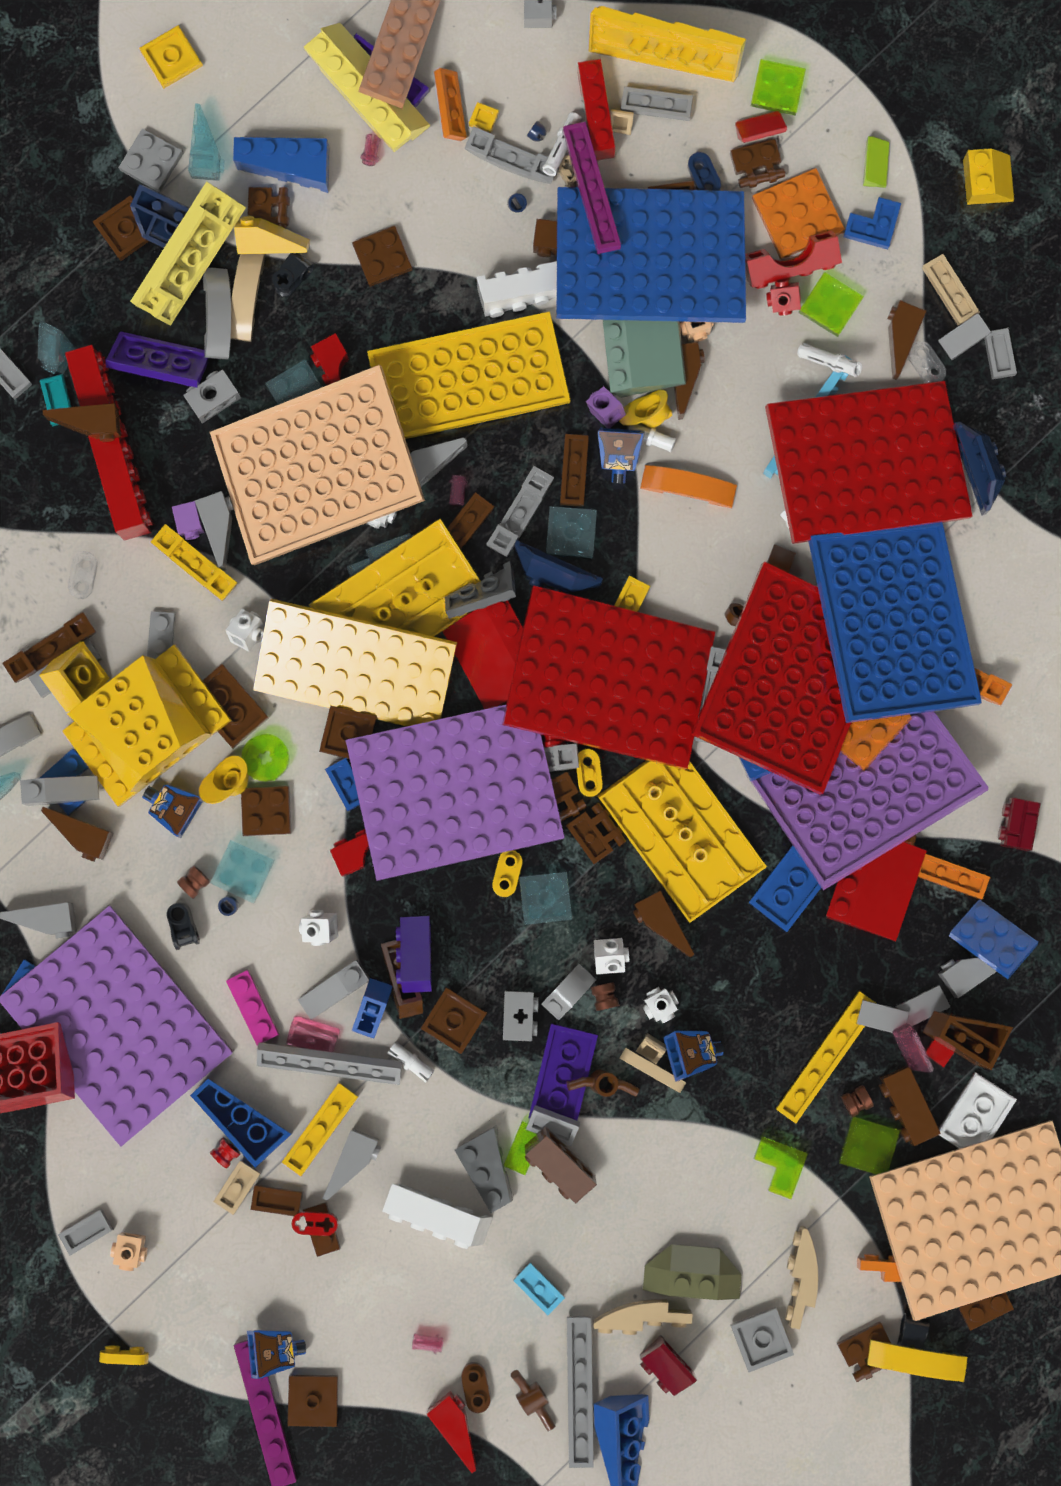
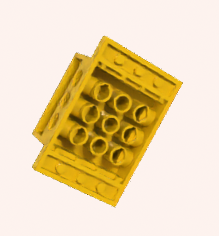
(144, 722)

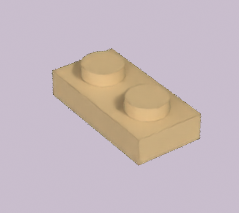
(237, 1187)

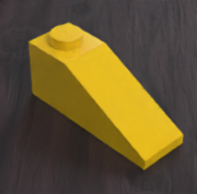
(264, 237)

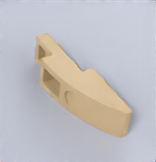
(805, 1268)
(631, 1316)

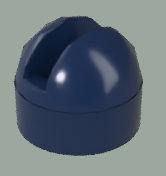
(537, 129)
(520, 199)
(225, 908)

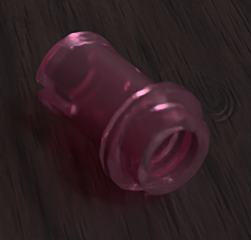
(369, 156)
(457, 490)
(427, 1343)

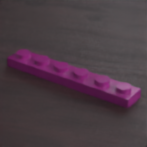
(591, 188)
(266, 1421)

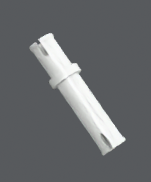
(559, 148)
(836, 362)

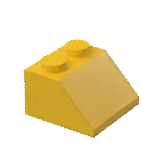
(987, 177)
(74, 676)

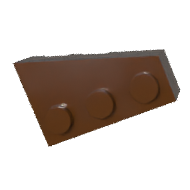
(969, 1037)

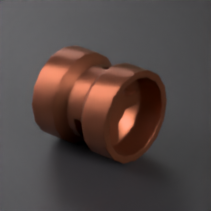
(193, 882)
(604, 996)
(852, 1104)

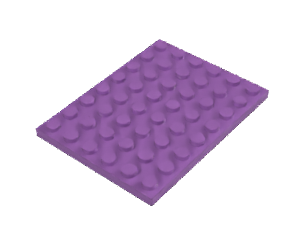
(452, 792)
(876, 809)
(123, 1021)

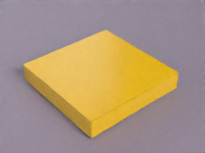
(170, 56)

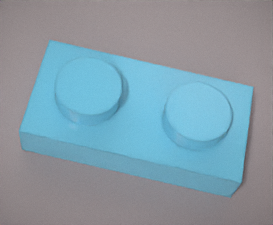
(539, 1288)

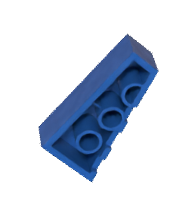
(287, 159)
(244, 1126)

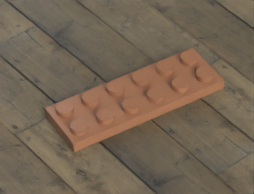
(398, 50)

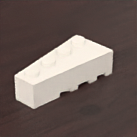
(517, 290)
(436, 1216)

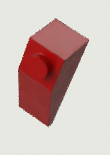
(451, 1421)

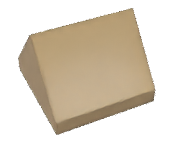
(621, 121)
(651, 1048)

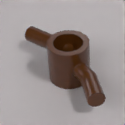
(612, 1085)
(532, 1399)

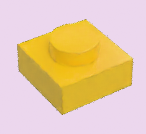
(483, 117)

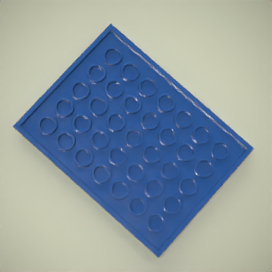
(674, 261)
(894, 622)

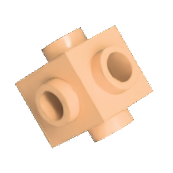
(698, 333)
(133, 1243)

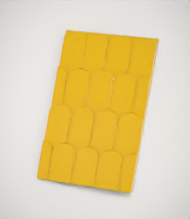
(665, 44)
(406, 584)
(682, 834)

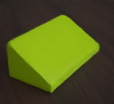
(876, 162)

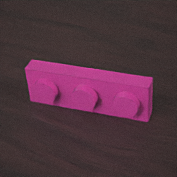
(252, 1007)

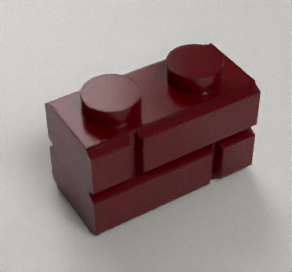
(1019, 824)

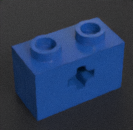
(372, 1008)

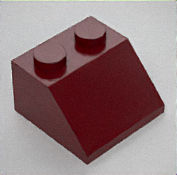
(667, 1366)

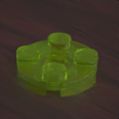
(278, 752)

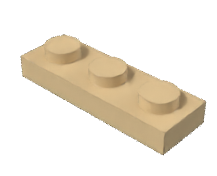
(950, 289)

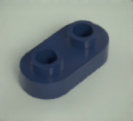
(703, 176)

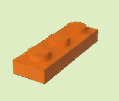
(450, 104)
(954, 876)

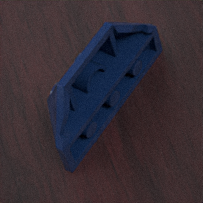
(156, 215)
(981, 465)
(554, 573)

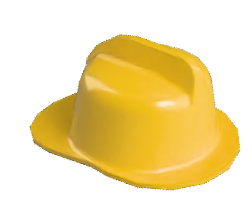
(648, 410)
(226, 780)

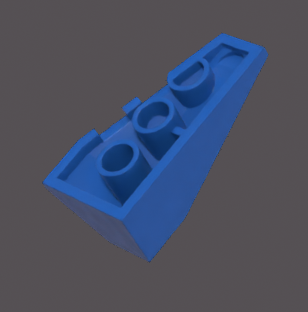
(619, 1430)

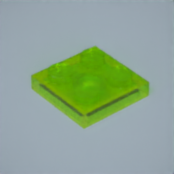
(778, 87)
(831, 304)
(869, 1146)

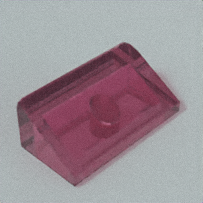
(312, 1035)
(912, 1048)

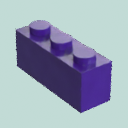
(414, 954)

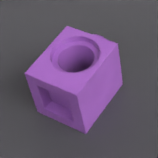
(609, 415)
(188, 520)

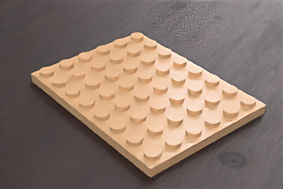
(317, 465)
(975, 1219)

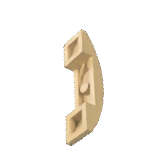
(245, 295)

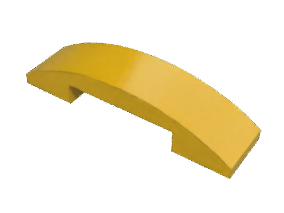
(193, 562)
(917, 1361)

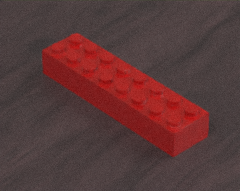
(114, 457)

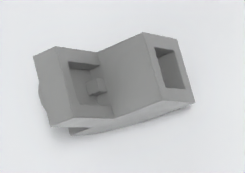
(568, 992)

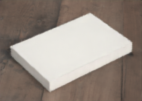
(976, 1113)

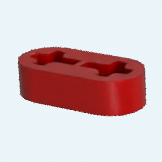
(315, 1229)

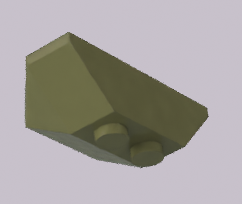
(692, 1273)

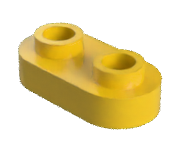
(589, 773)
(507, 873)
(133, 1356)

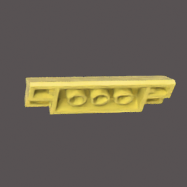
(344, 65)
(188, 253)

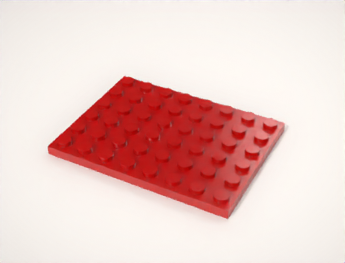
(868, 461)
(608, 678)
(778, 685)

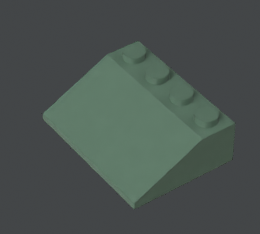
(643, 356)

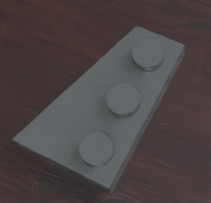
(489, 591)
(486, 1169)

